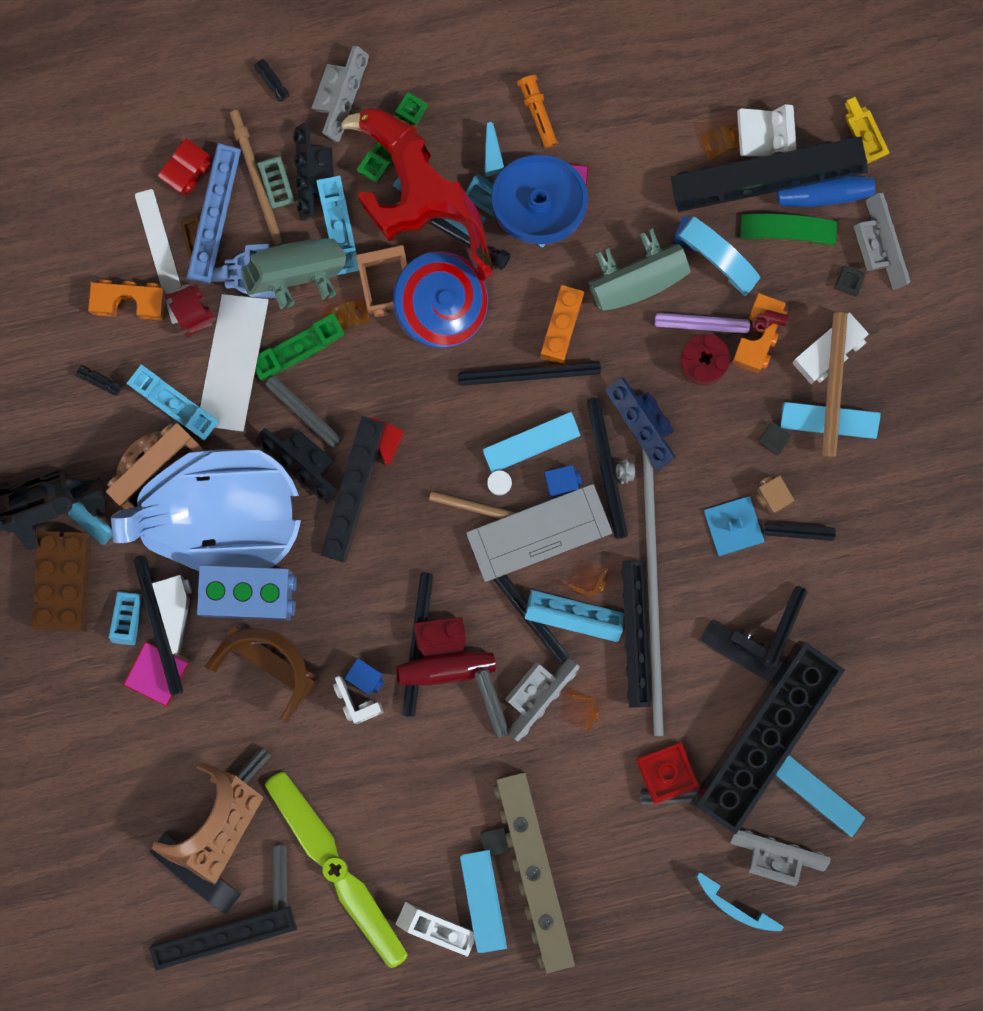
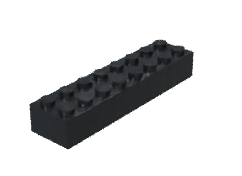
(767, 736)

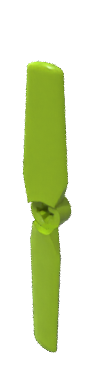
(321, 847)

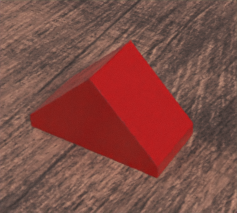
(390, 442)

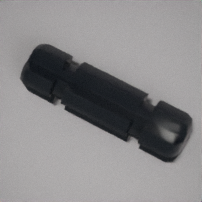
(271, 80)
(99, 380)

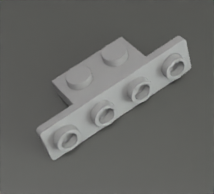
(339, 90)
(880, 243)
(535, 693)
(777, 859)

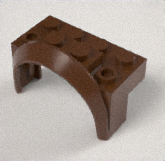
(287, 669)

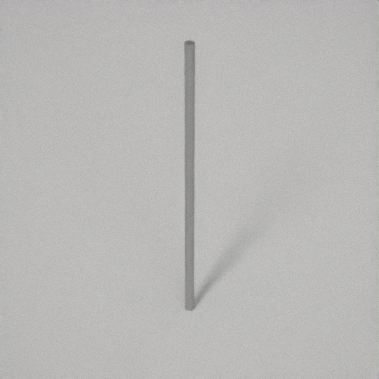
(653, 596)

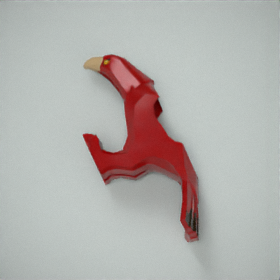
(424, 191)

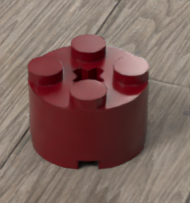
(189, 309)
(707, 346)

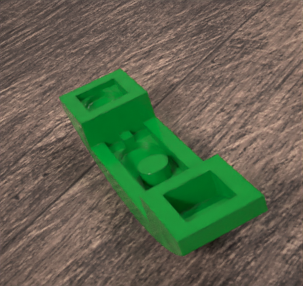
(379, 160)
(789, 228)
(299, 347)

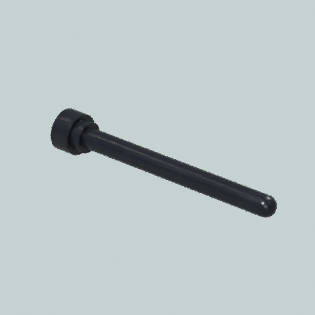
(498, 257)

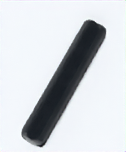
(799, 531)

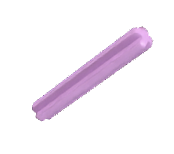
(702, 323)

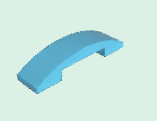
(338, 220)
(720, 254)
(172, 402)
(761, 921)

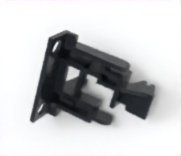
(43, 500)

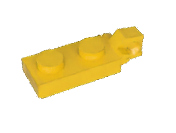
(863, 124)

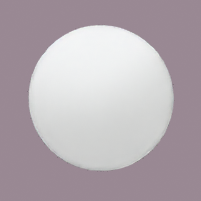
(499, 483)

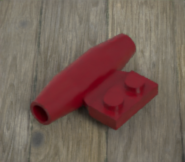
(443, 655)

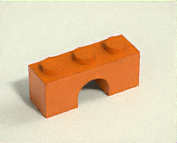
(107, 296)
(562, 324)
(753, 354)

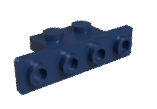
(644, 421)

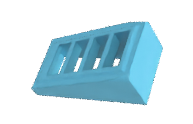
(493, 158)
(126, 639)

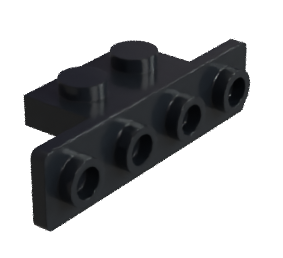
(312, 165)
(302, 459)
(740, 649)

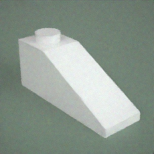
(173, 604)
(435, 929)

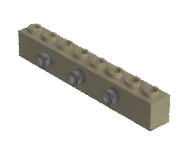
(535, 873)

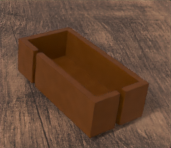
(61, 581)

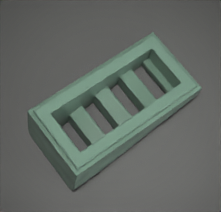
(269, 163)

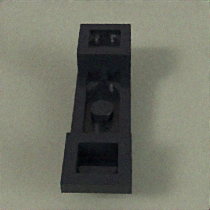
(219, 895)

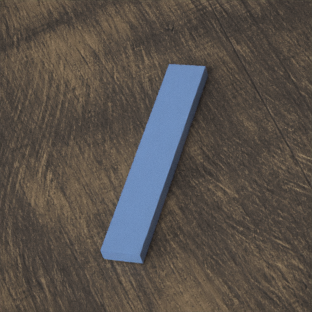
(213, 214)

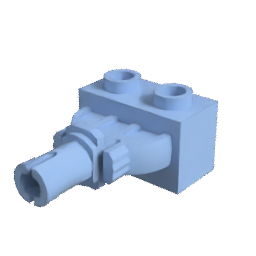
(232, 274)

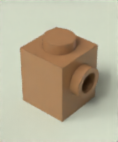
(774, 494)

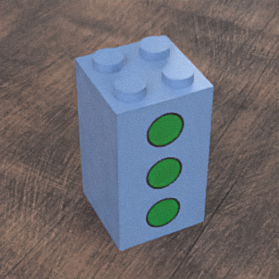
(246, 593)

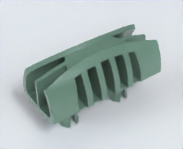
(294, 265)
(640, 278)

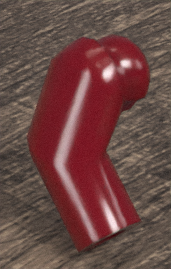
(768, 318)

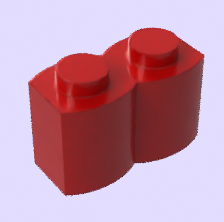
(185, 167)

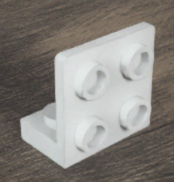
(766, 131)
(367, 709)

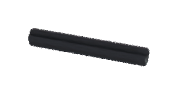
(785, 627)

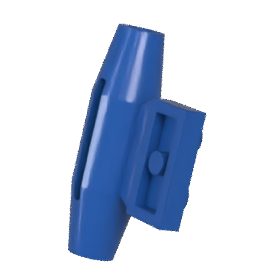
(829, 192)

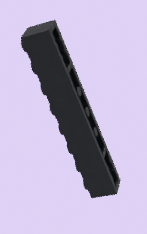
(769, 173)

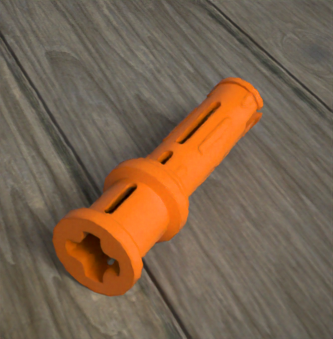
(534, 101)

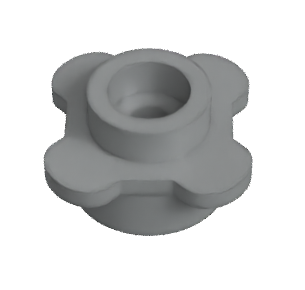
(625, 471)

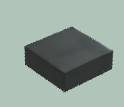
(849, 281)
(775, 438)
(495, 841)

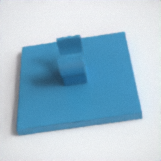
(734, 526)

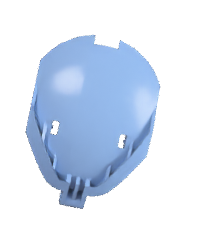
(240, 507)

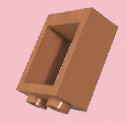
(374, 259)

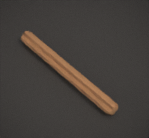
(834, 384)

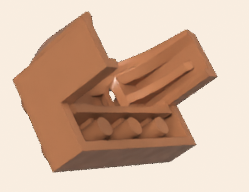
(158, 450)
(216, 840)

